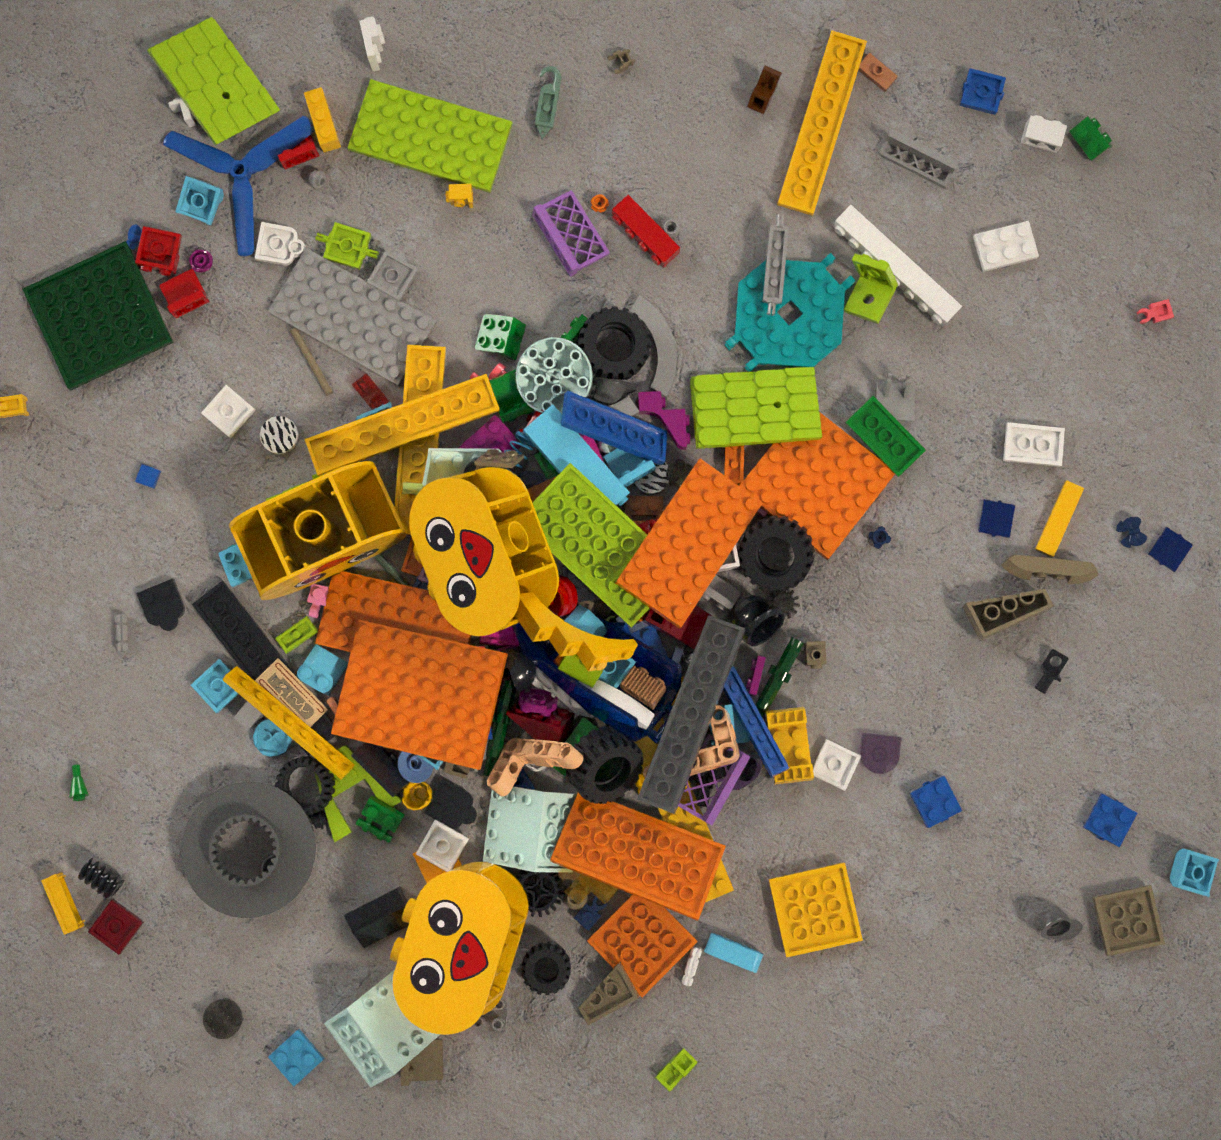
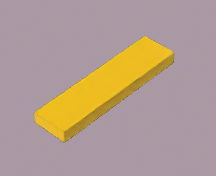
(1059, 518)

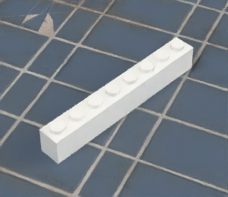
(909, 276)

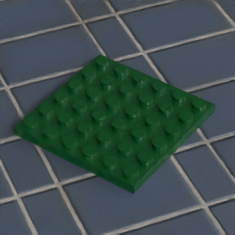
(97, 315)

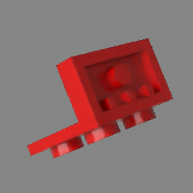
(299, 154)
(184, 293)

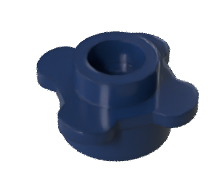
(884, 537)

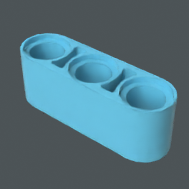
(733, 952)

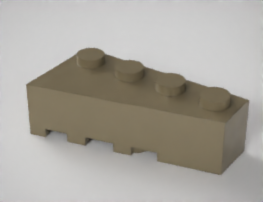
(1001, 613)

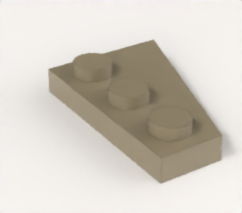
(609, 995)

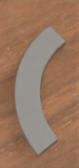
(664, 344)

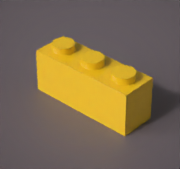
(322, 119)

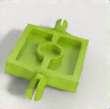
(347, 246)

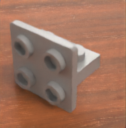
(718, 598)

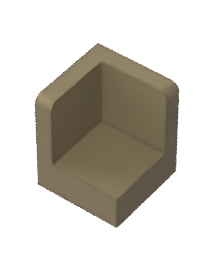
(457, 770)

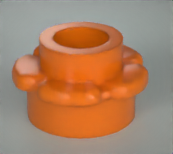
(604, 203)

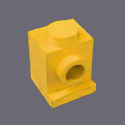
(460, 195)

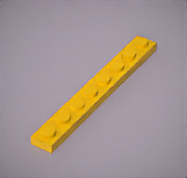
(288, 722)

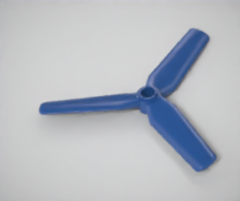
(255, 160)

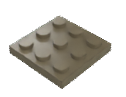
(1128, 920)

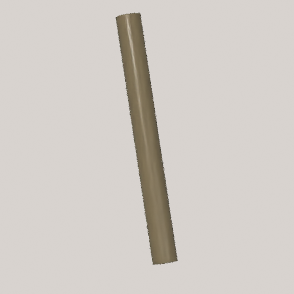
(311, 361)

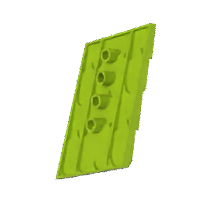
(202, 69)
(755, 407)

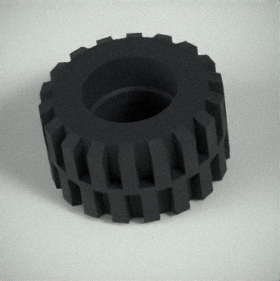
(546, 985)

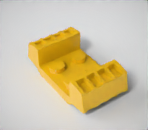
(791, 737)

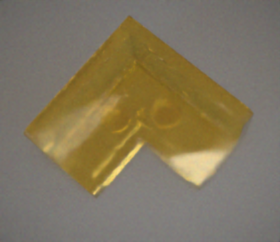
(584, 885)

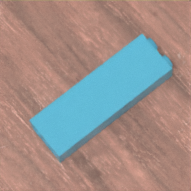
(566, 446)

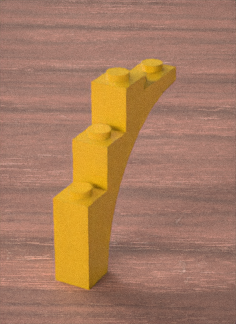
(568, 640)

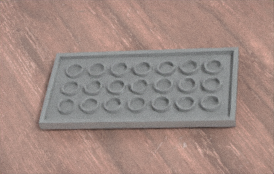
(351, 316)

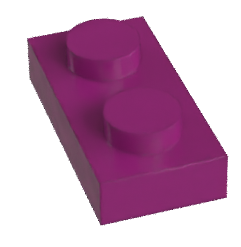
(757, 667)

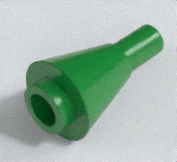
(78, 789)

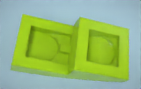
(676, 1069)

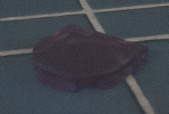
(880, 752)

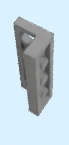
(920, 152)

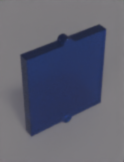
(996, 518)
(1170, 549)

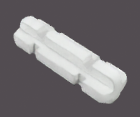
(691, 966)

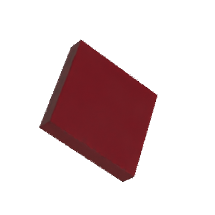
(116, 926)

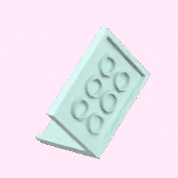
(526, 828)
(378, 1033)

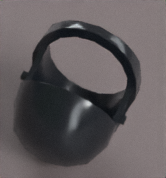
(754, 615)
(517, 668)

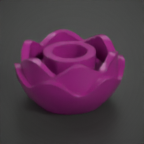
(199, 255)

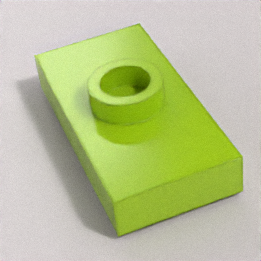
(297, 634)

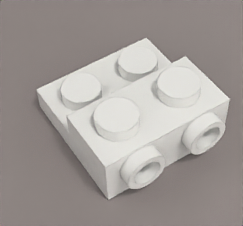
(373, 41)

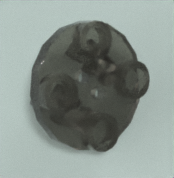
(678, 472)
(230, 1013)

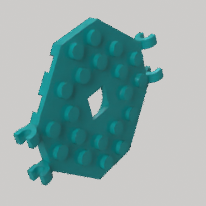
(809, 336)

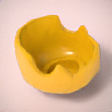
(417, 795)

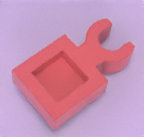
(1157, 312)

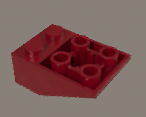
(688, 633)
(550, 728)

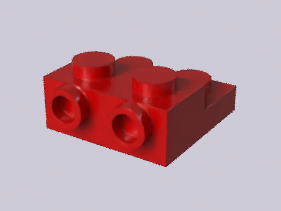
(158, 251)

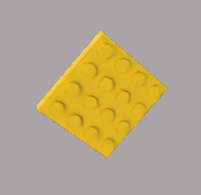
(815, 909)

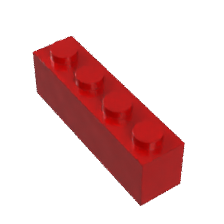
(645, 231)

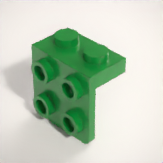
(500, 335)
(508, 397)

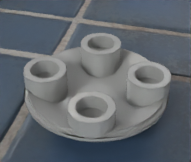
(494, 1019)

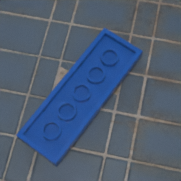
(614, 428)

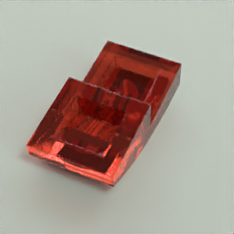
(370, 392)

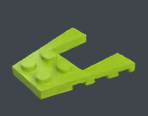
(336, 820)

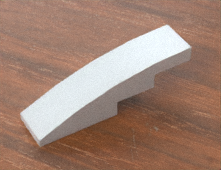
(623, 701)

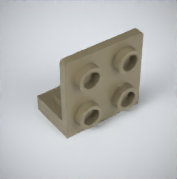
(425, 1065)

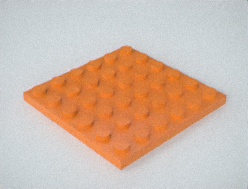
(819, 484)

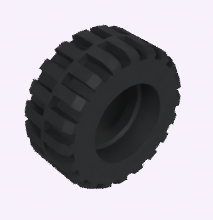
(628, 324)
(765, 576)
(616, 776)

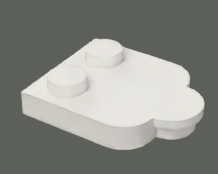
(278, 244)

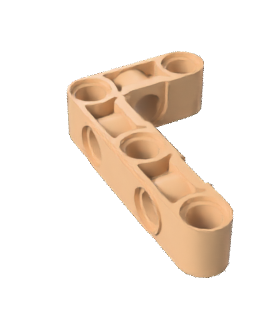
(523, 751)
(714, 756)

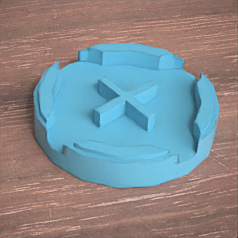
(271, 739)

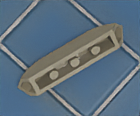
(1074, 571)

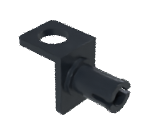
(1050, 672)

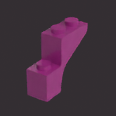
(673, 420)

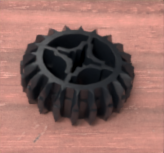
(547, 892)

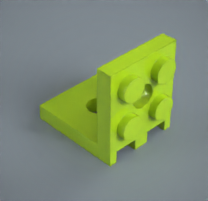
(875, 281)

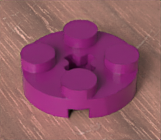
(537, 701)

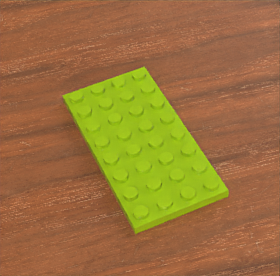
(430, 135)
(591, 538)

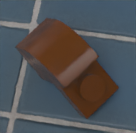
(764, 90)

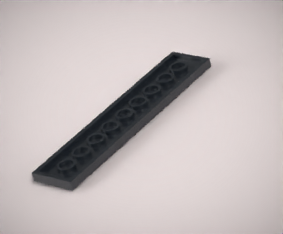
(245, 640)

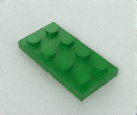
(885, 436)

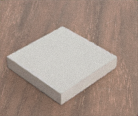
(228, 411)
(835, 764)
(442, 846)

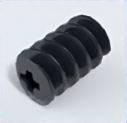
(99, 879)

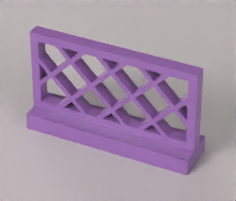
(555, 237)
(723, 791)

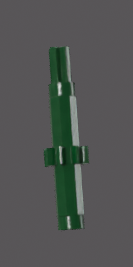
(779, 674)
(500, 725)

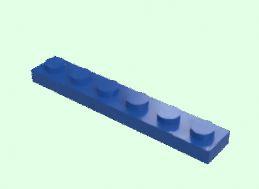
(754, 724)

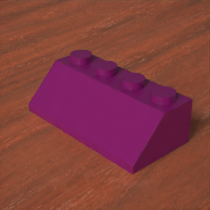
(492, 436)

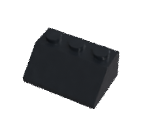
(382, 767)
(378, 917)

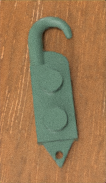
(548, 102)

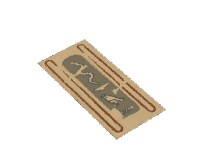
(291, 692)

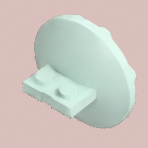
(551, 370)

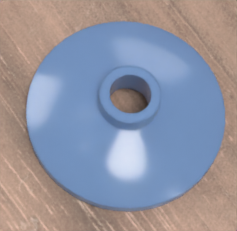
(416, 774)

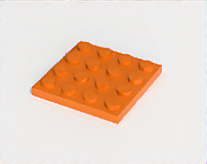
(643, 940)

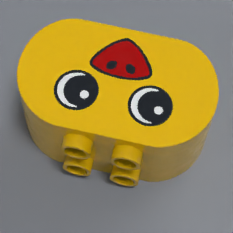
(317, 530)
(481, 548)
(458, 946)

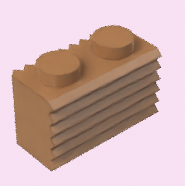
(643, 687)

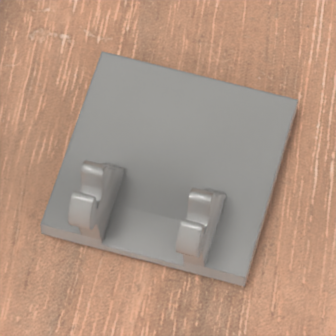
(897, 397)

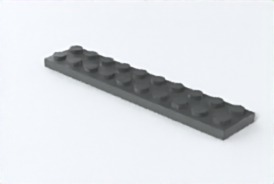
(691, 714)

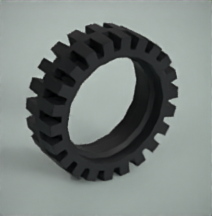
(323, 774)

